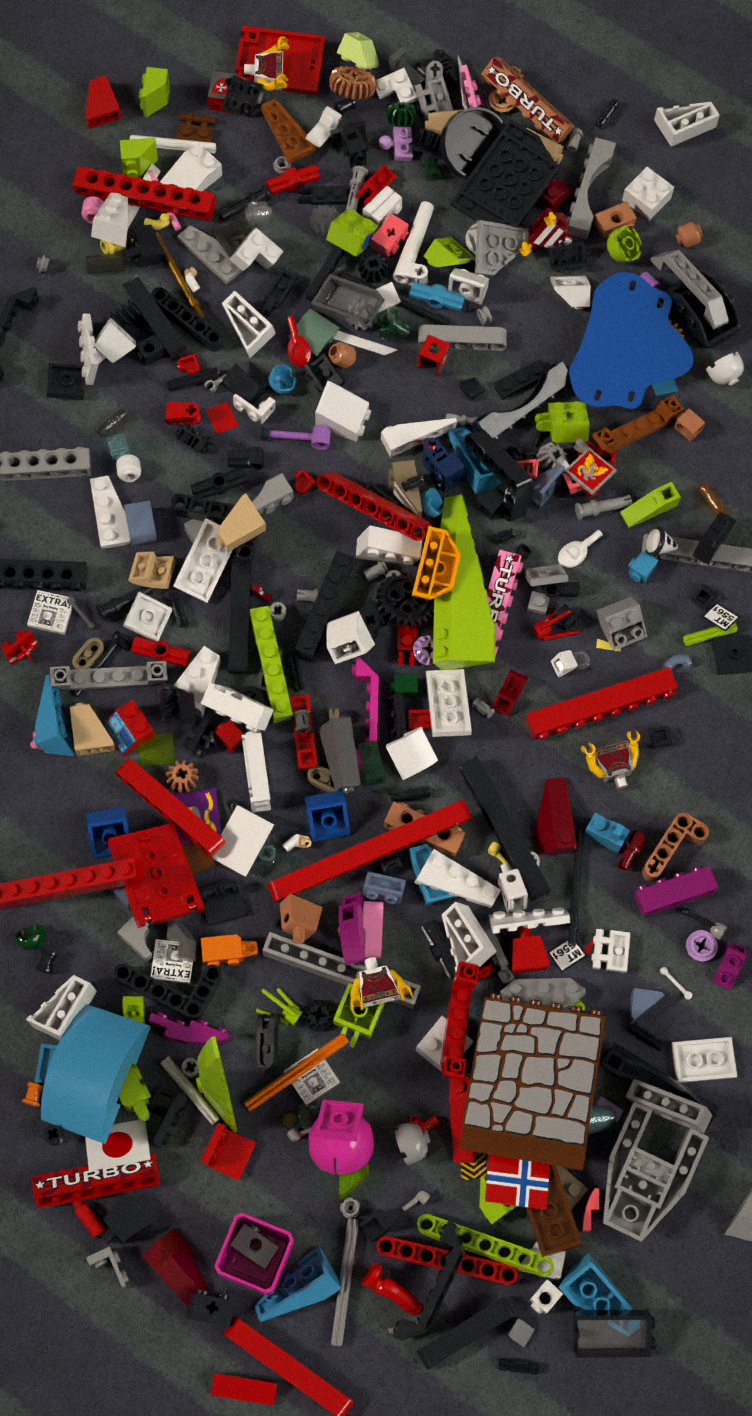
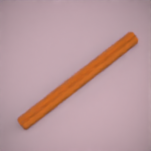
(296, 1072)

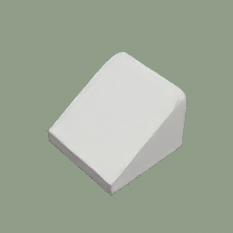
(564, 663)

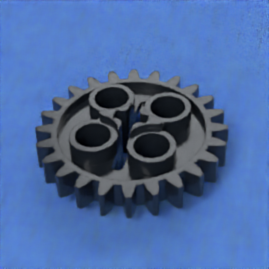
(396, 588)

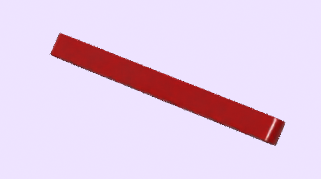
(369, 851)

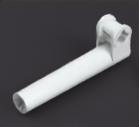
(407, 270)

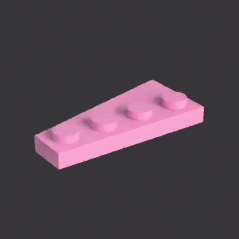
(471, 87)

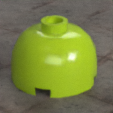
(624, 244)

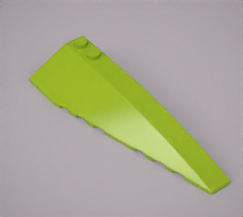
(462, 616)
(213, 1082)

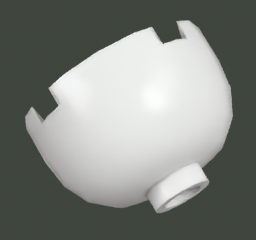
(727, 369)

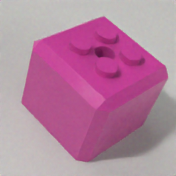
(242, 1271)

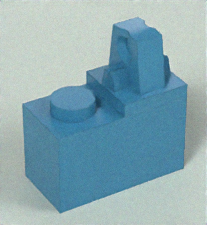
(606, 832)

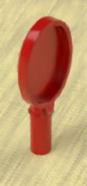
(298, 347)

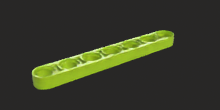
(493, 1251)

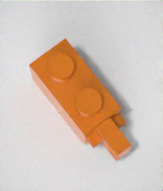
(227, 950)

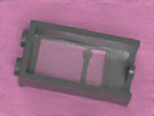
(348, 301)

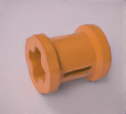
(33, 1094)

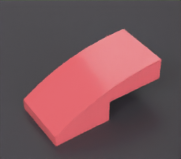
(592, 1205)

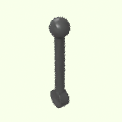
(71, 601)

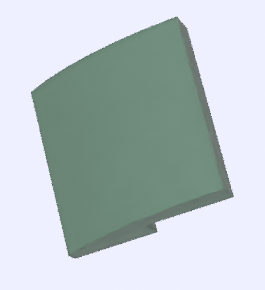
(316, 331)

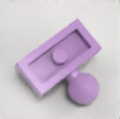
(401, 139)

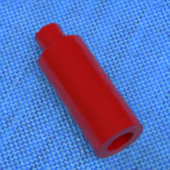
(88, 1219)

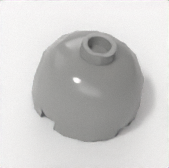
(412, 1142)

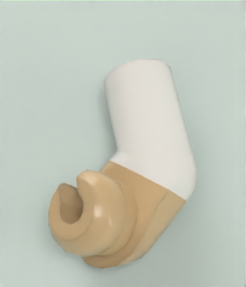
(189, 276)
(297, 841)

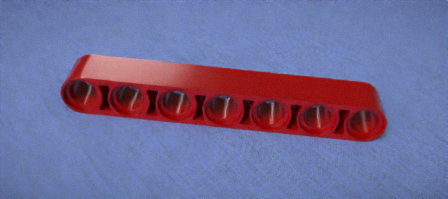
(366, 506)
(170, 807)
(437, 1254)
(288, 1368)

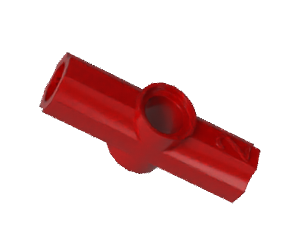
(292, 179)
(149, 648)

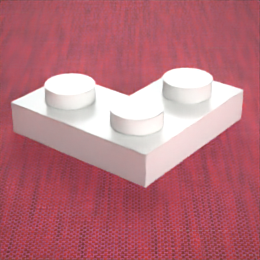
(398, 83)

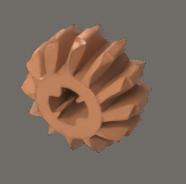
(189, 773)

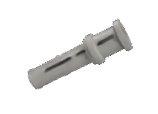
(356, 184)
(594, 507)

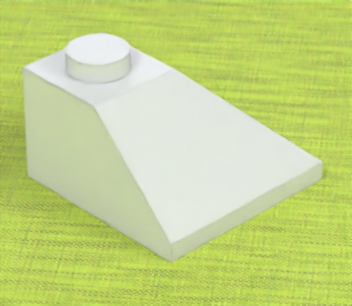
(573, 290)

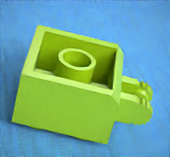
(565, 422)
(359, 1024)
(135, 1095)

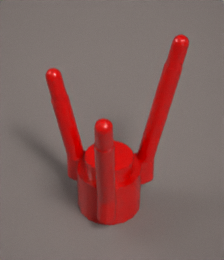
(543, 627)

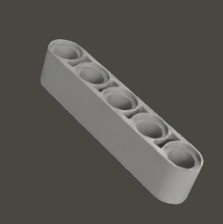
(466, 337)

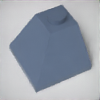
(545, 485)

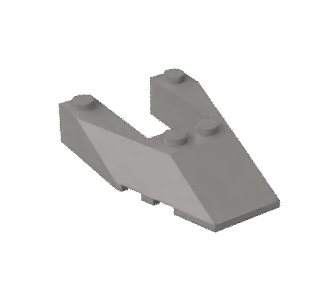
(642, 1185)

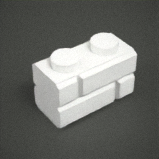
(382, 206)

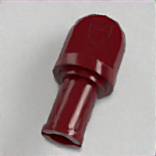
(631, 849)

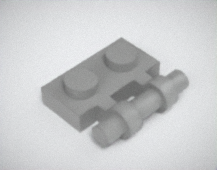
(438, 95)

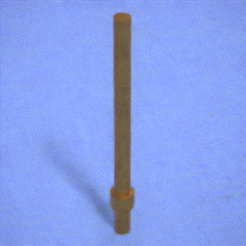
(192, 302)

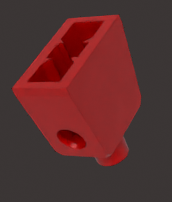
(528, 953)

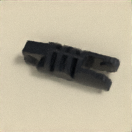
(450, 73)

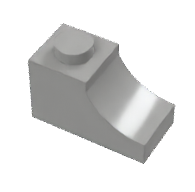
(136, 938)

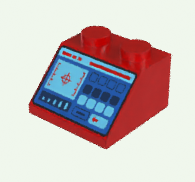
(128, 728)

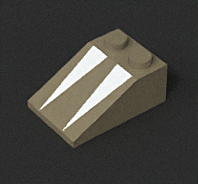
(411, 499)

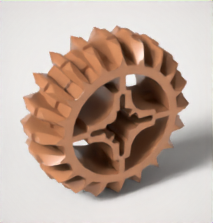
(352, 83)

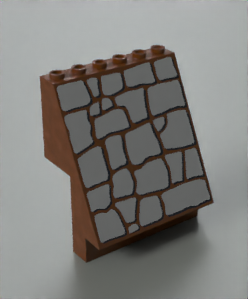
(533, 1081)

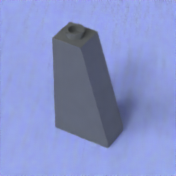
(340, 753)

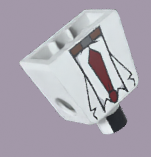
(512, 888)

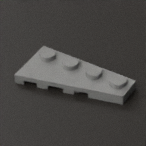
(210, 253)

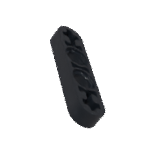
(327, 268)

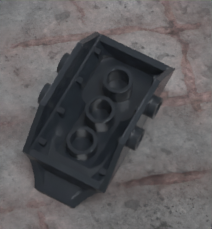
(694, 311)

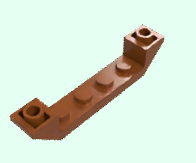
(640, 427)

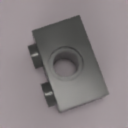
(242, 1245)

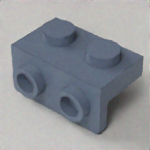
(383, 888)

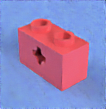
(389, 236)

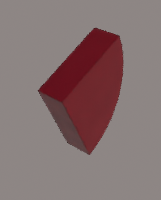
(256, 592)

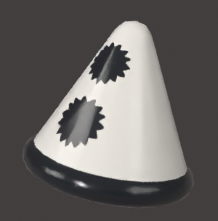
(659, 542)

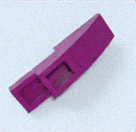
(351, 929)
(196, 1034)

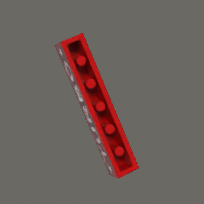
(83, 1184)

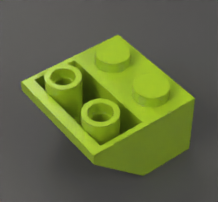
(154, 91)

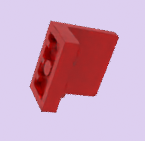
(227, 1152)

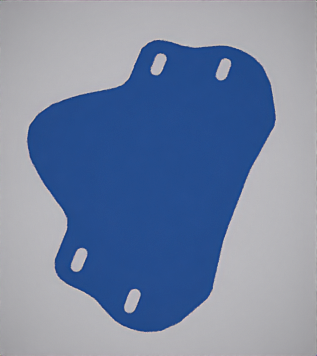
(627, 344)

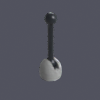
(716, 929)

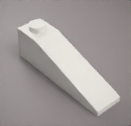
(409, 435)

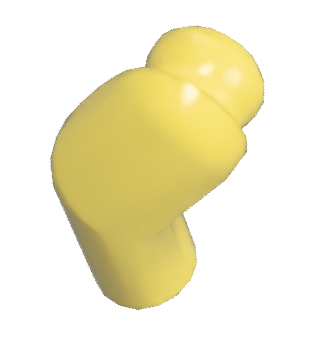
(160, 223)

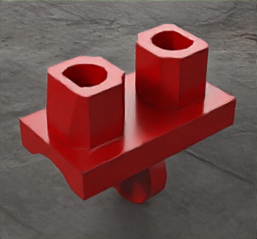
(20, 648)

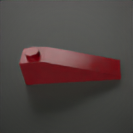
(555, 823)
(176, 1265)

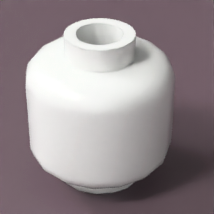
(128, 468)

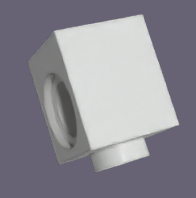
(552, 1291)

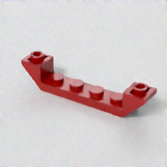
(457, 1020)

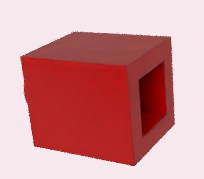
(229, 736)

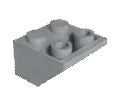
(622, 623)

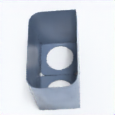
(140, 522)

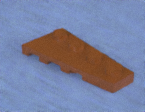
(287, 132)

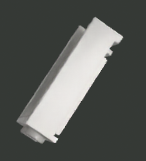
(256, 772)

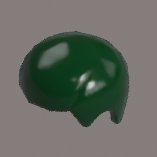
(31, 937)

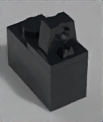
(144, 248)

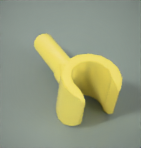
(494, 850)

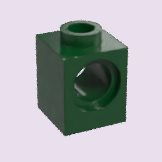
(405, 684)

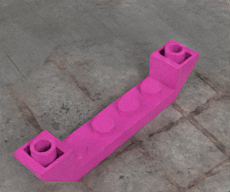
(366, 674)

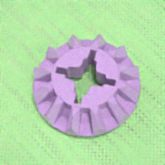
(420, 653)
(710, 944)

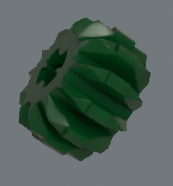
(401, 114)

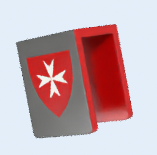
(218, 90)
(440, 357)

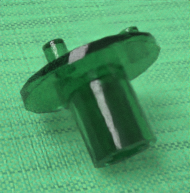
(392, 325)

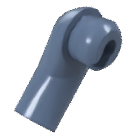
(683, 659)

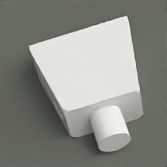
(113, 342)

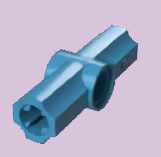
(437, 296)

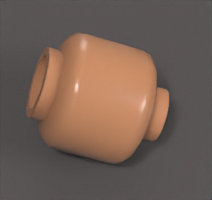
(689, 234)
(342, 355)

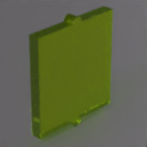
(157, 750)

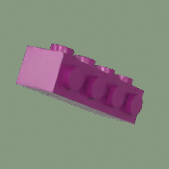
(675, 891)

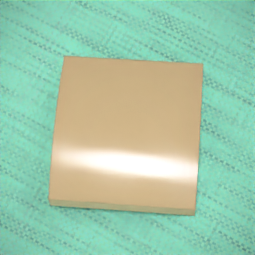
(152, 570)

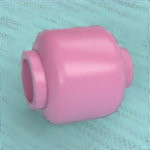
(90, 208)

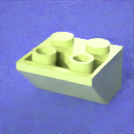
(359, 50)

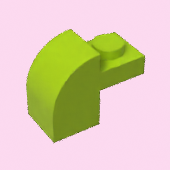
(134, 1008)

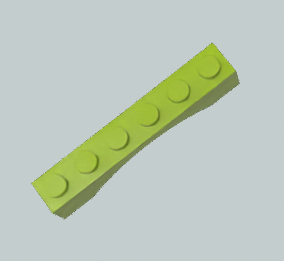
(271, 664)

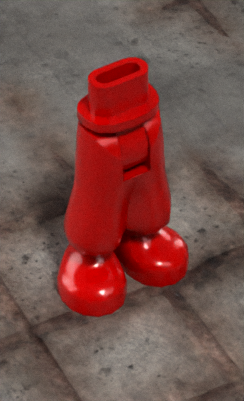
(391, 1290)

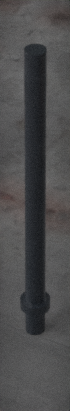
(405, 304)

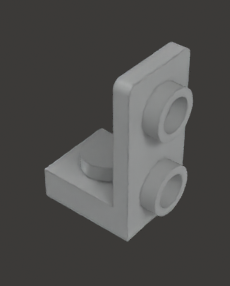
(100, 1259)

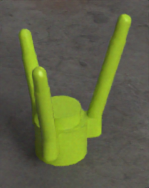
(290, 1013)

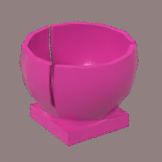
(342, 1135)

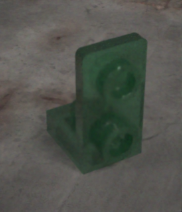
(371, 763)

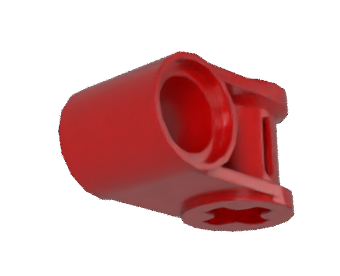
(182, 412)

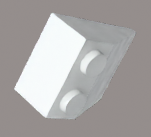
(194, 169)

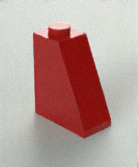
(101, 103)

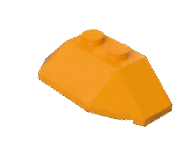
(437, 565)

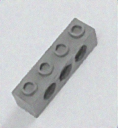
(670, 1106)

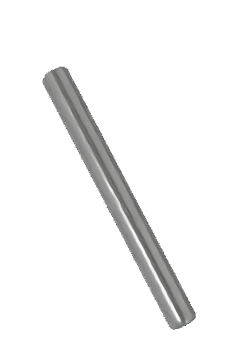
(345, 1280)

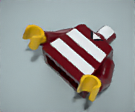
(547, 230)

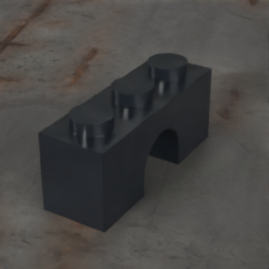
(714, 537)

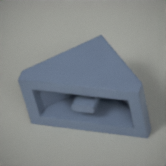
(641, 1001)

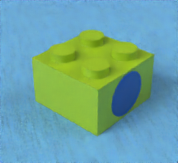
(351, 232)

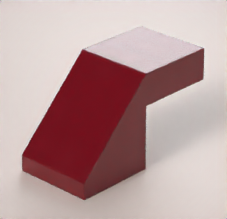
(509, 692)

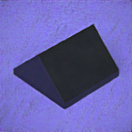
(247, 381)

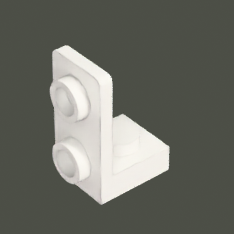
(327, 122)
(260, 414)

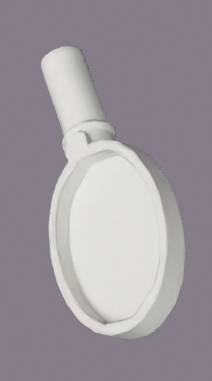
(576, 551)

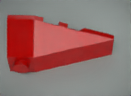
(457, 1099)

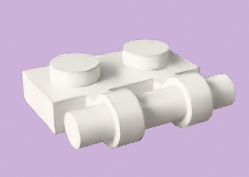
(617, 953)

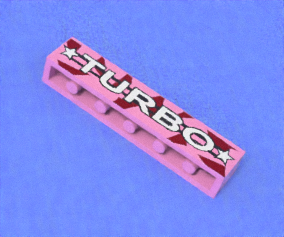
(500, 588)

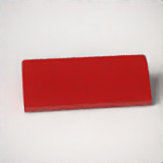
(243, 1389)

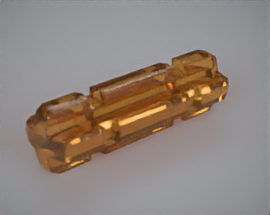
(711, 499)

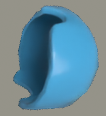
(282, 379)
(431, 502)

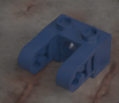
(447, 468)

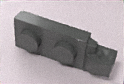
(499, 959)

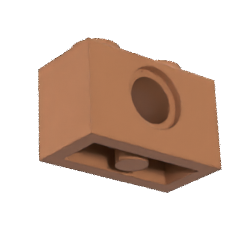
(620, 213)

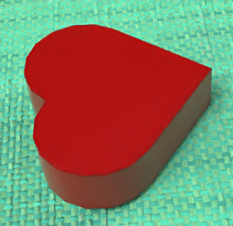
(188, 364)
(304, 482)

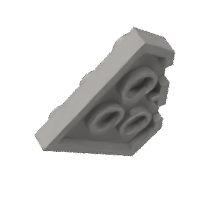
(496, 246)
(547, 990)

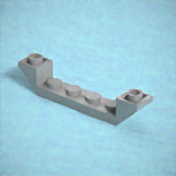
(715, 309)
(103, 678)

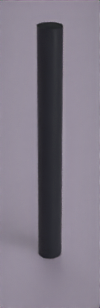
(101, 661)

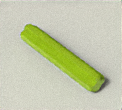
(707, 634)

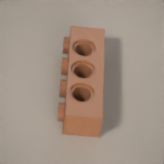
(448, 846)

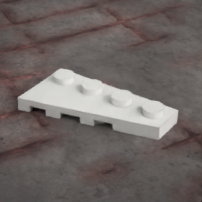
(89, 353)
(109, 514)
(447, 875)
(512, 921)

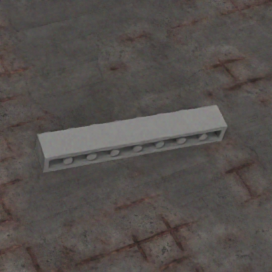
(322, 964)

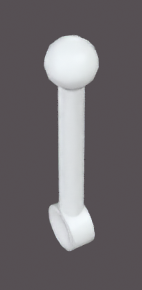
(687, 995)

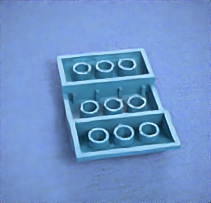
(91, 1071)

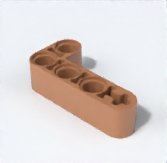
(669, 847)

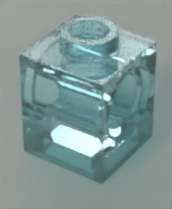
(117, 446)

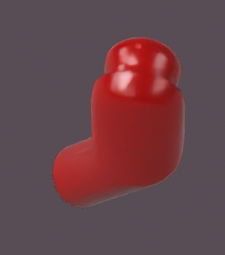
(425, 1125)

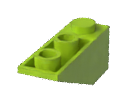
(651, 505)

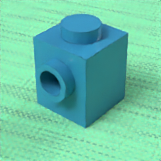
(642, 567)

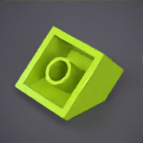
(138, 156)

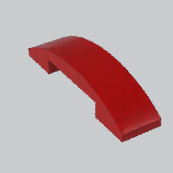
(304, 742)

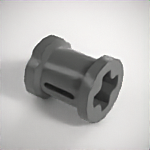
(302, 721)

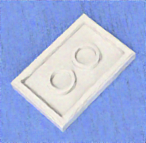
(704, 1060)

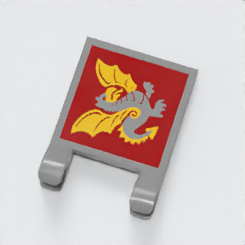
(588, 469)

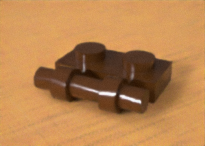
(193, 132)

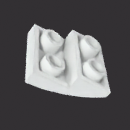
(411, 753)

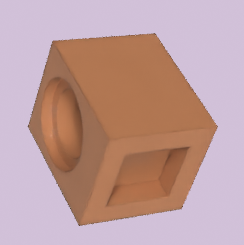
(689, 424)

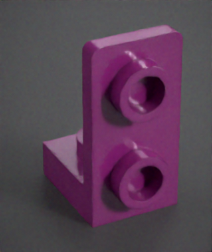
(730, 965)

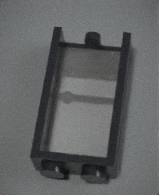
(613, 1333)

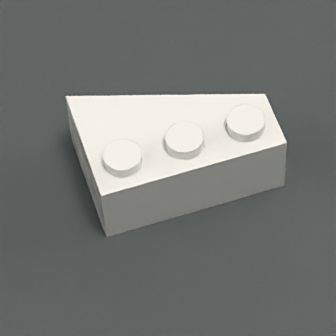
(237, 706)

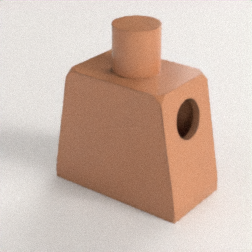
(299, 917)

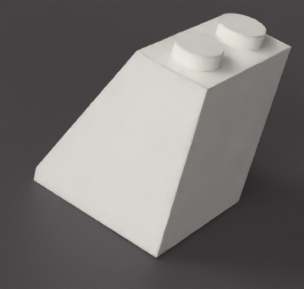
(342, 412)

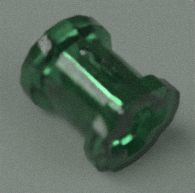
(431, 169)

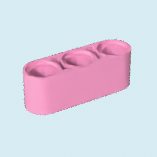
(373, 926)

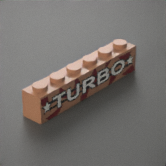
(527, 99)

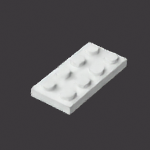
(203, 564)
(448, 703)

